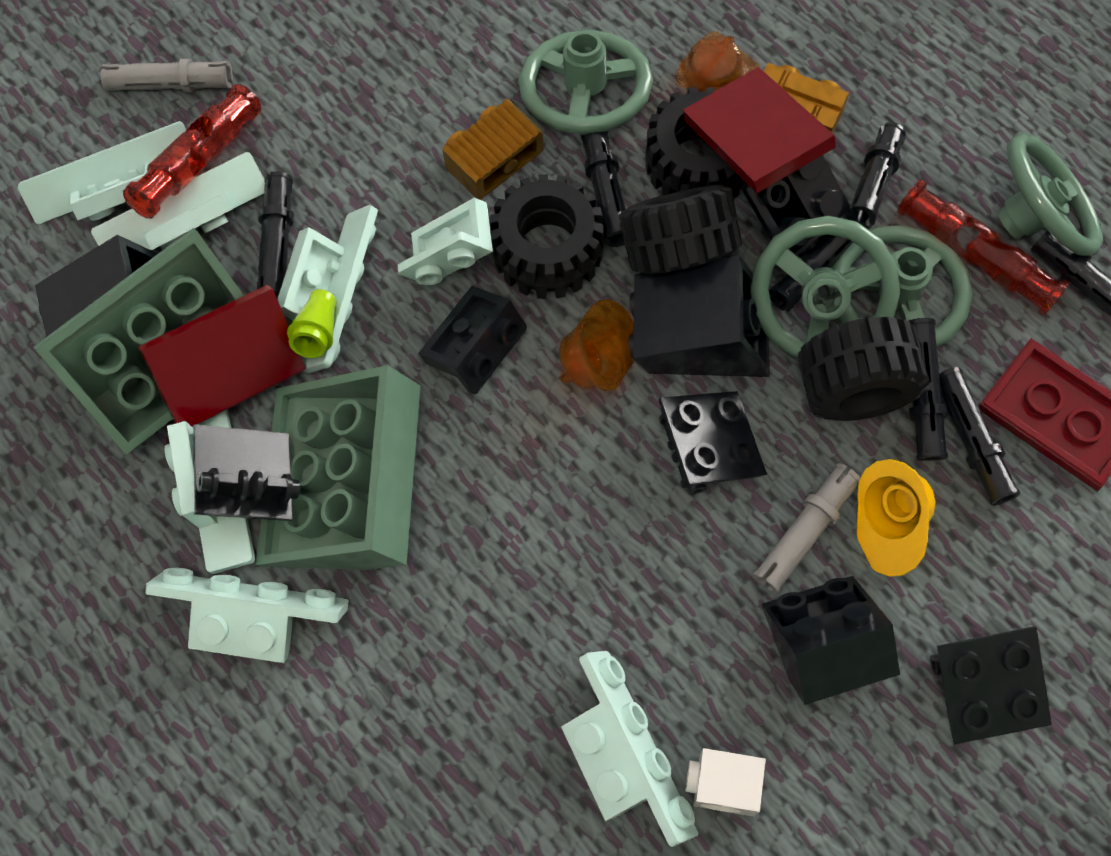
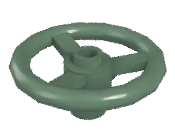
(585, 76)
(1044, 201)
(914, 273)
(822, 309)

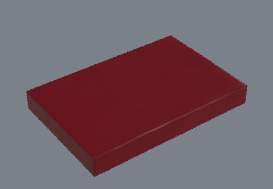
(759, 129)
(222, 357)
(1055, 412)

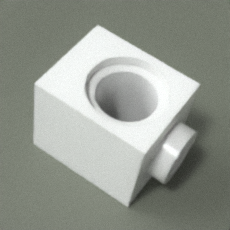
(726, 782)

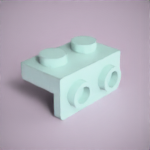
(449, 243)

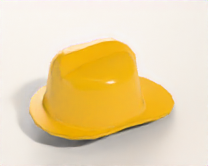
(893, 516)

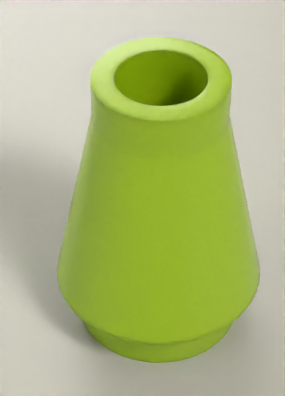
(314, 325)

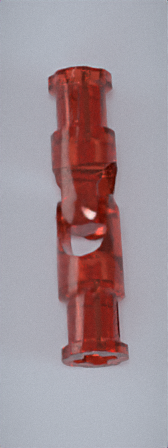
(192, 151)
(1001, 261)

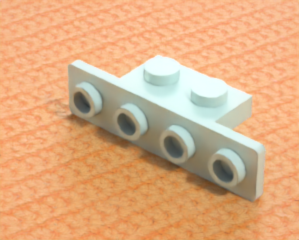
(96, 181)
(197, 205)
(330, 267)
(223, 539)
(241, 616)
(621, 756)

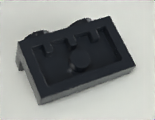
(474, 338)

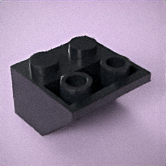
(798, 197)
(832, 639)

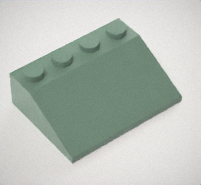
(99, 346)
(355, 472)

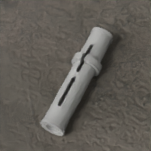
(175, 75)
(819, 512)

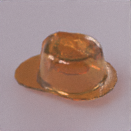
(713, 63)
(598, 348)

